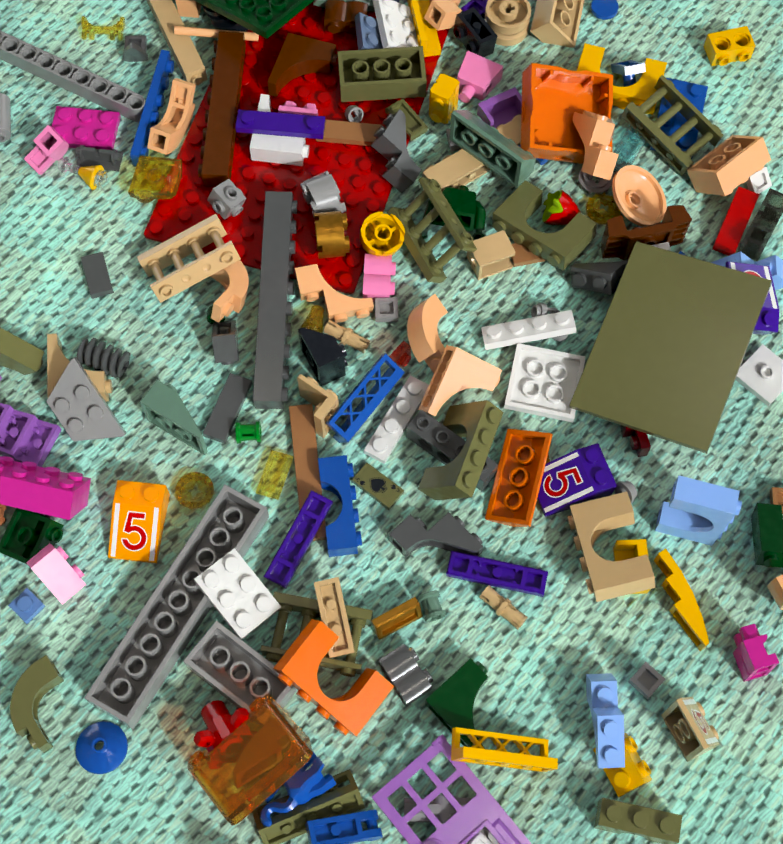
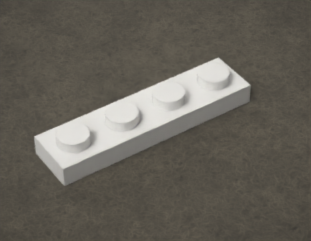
(528, 329)
(396, 420)

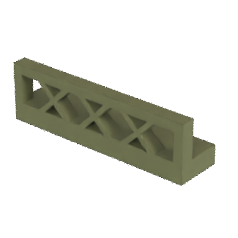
(292, 824)

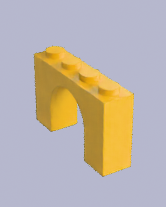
(622, 96)

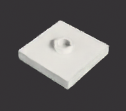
(762, 375)

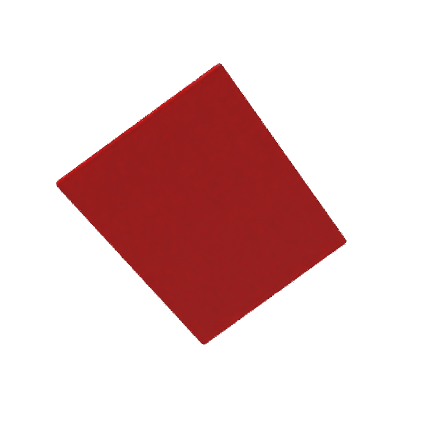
(353, 167)

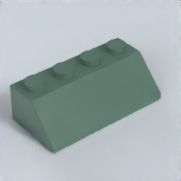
(491, 147)

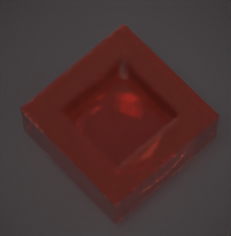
(402, 354)

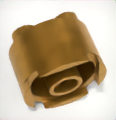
(330, 234)

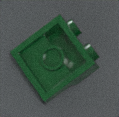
(28, 535)

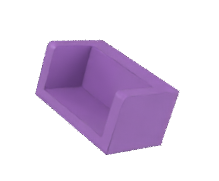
(500, 108)

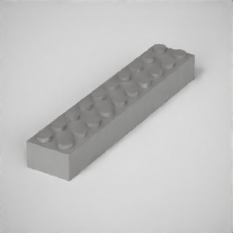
(174, 610)

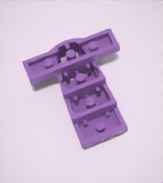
(25, 436)

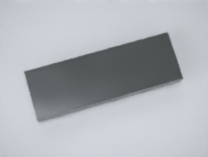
(227, 408)

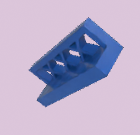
(369, 401)

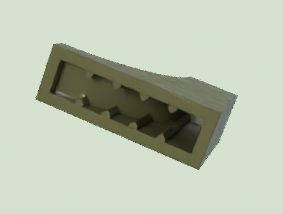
(19, 354)

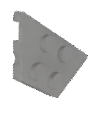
(82, 407)

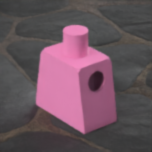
(477, 77)

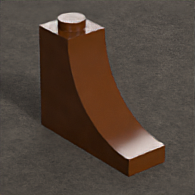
(300, 57)

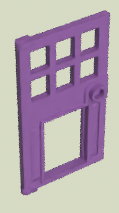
(466, 822)

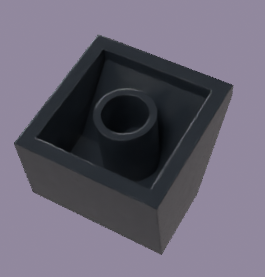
(323, 355)

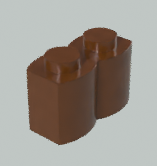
(341, 15)

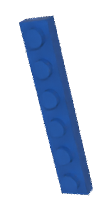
(154, 100)

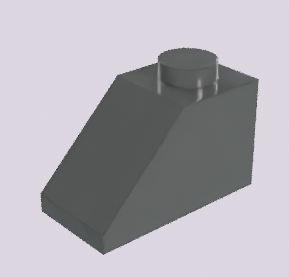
(225, 342)

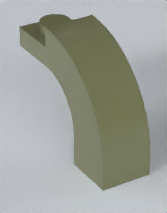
(26, 697)

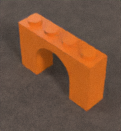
(300, 669)

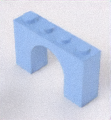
(698, 510)

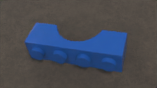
(341, 534)

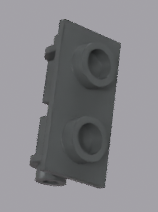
(108, 159)

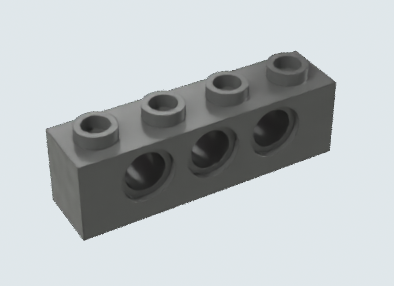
(444, 444)

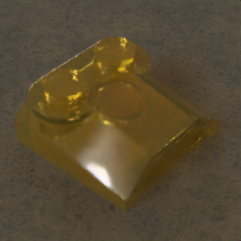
(155, 178)

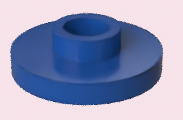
(604, 9)

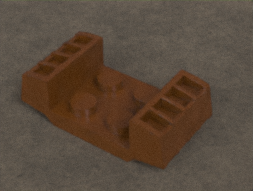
(619, 242)

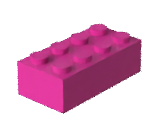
(42, 489)

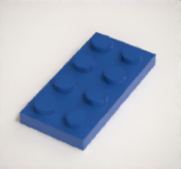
(696, 95)

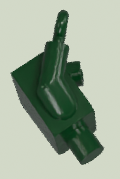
(466, 207)

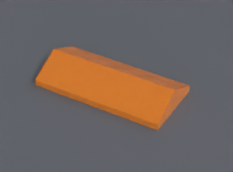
(518, 477)

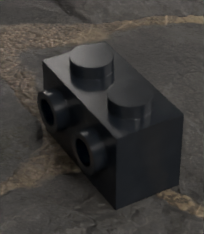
(475, 33)

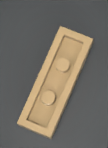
(334, 615)

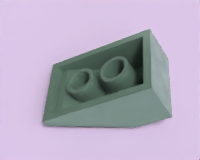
(167, 411)

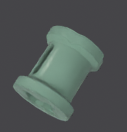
(431, 606)

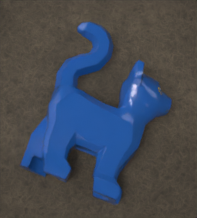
(300, 788)

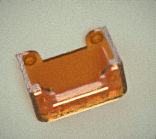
(252, 760)

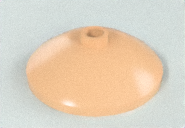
(638, 196)

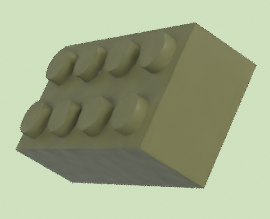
(382, 74)

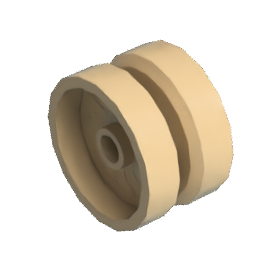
(508, 20)

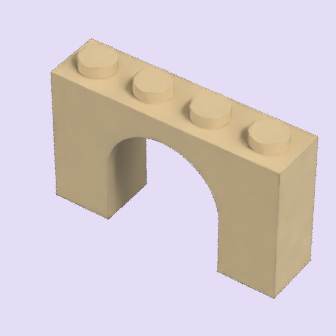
(607, 577)

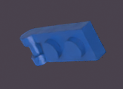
(344, 828)

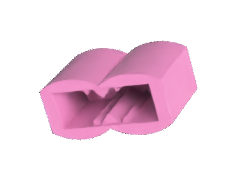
(378, 276)

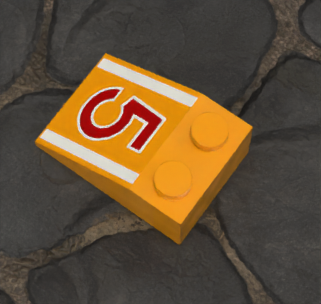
(137, 521)

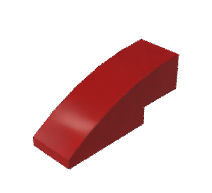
(735, 221)

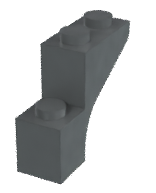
(392, 145)
(598, 276)
(445, 534)

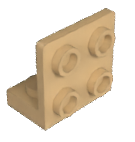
(324, 400)

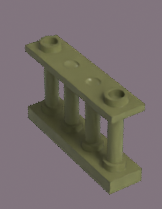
(665, 144)
(419, 249)
(309, 610)

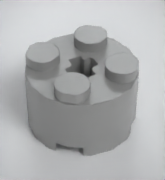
(322, 194)

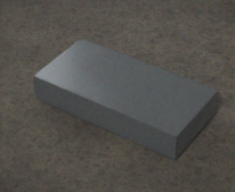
(97, 275)

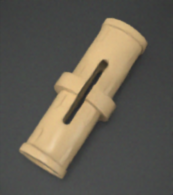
(346, 336)
(503, 607)

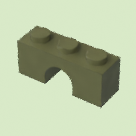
(638, 820)

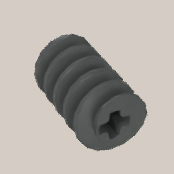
(103, 358)

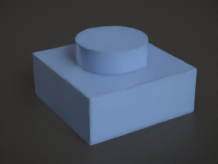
(26, 605)

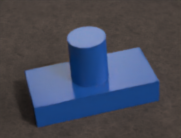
(628, 70)

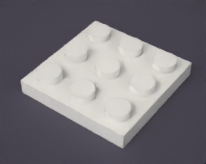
(544, 382)

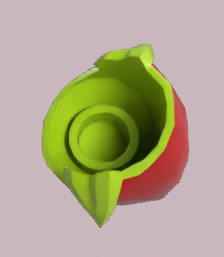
(559, 208)

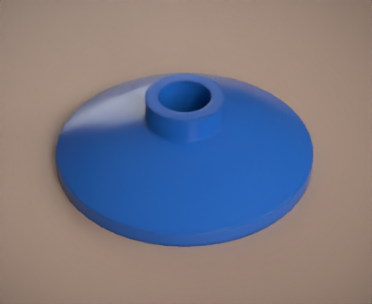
(109, 756)

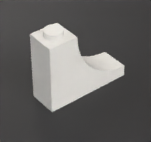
(277, 148)

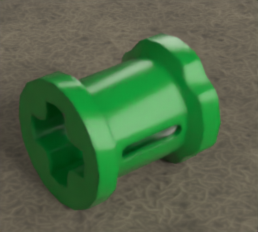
(248, 432)

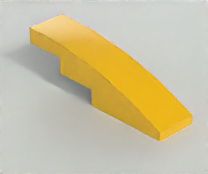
(685, 608)

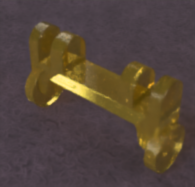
(88, 28)

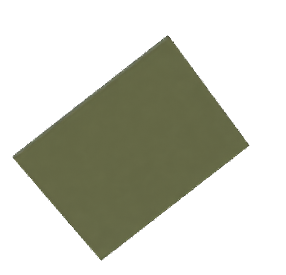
(671, 346)

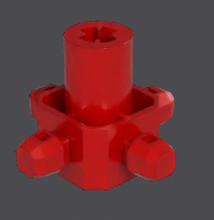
(219, 724)

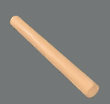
(213, 33)

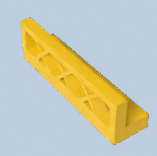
(425, 32)
(500, 756)

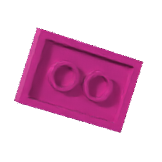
(87, 127)

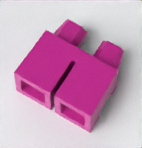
(752, 655)

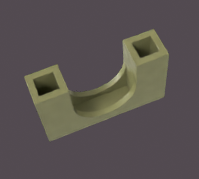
(557, 247)
(460, 477)

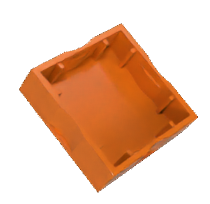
(548, 109)

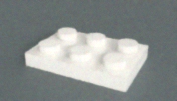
(395, 24)
(237, 594)

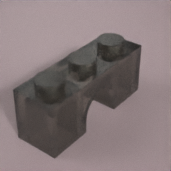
(762, 225)

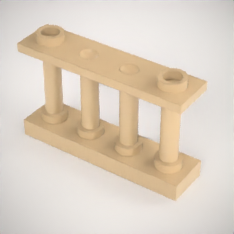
(181, 246)

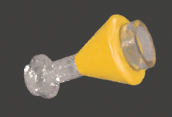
(93, 176)

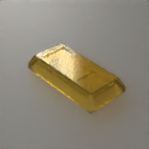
(274, 474)

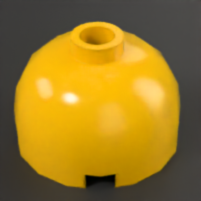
(382, 234)

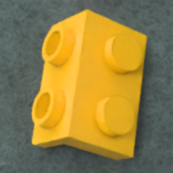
(635, 771)

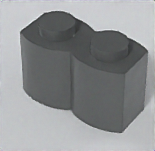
(405, 674)

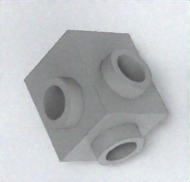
(226, 199)

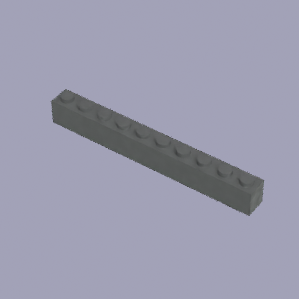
(274, 301)

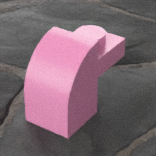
(49, 148)

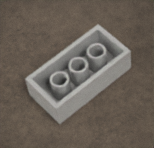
(236, 669)

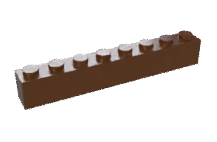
(223, 109)

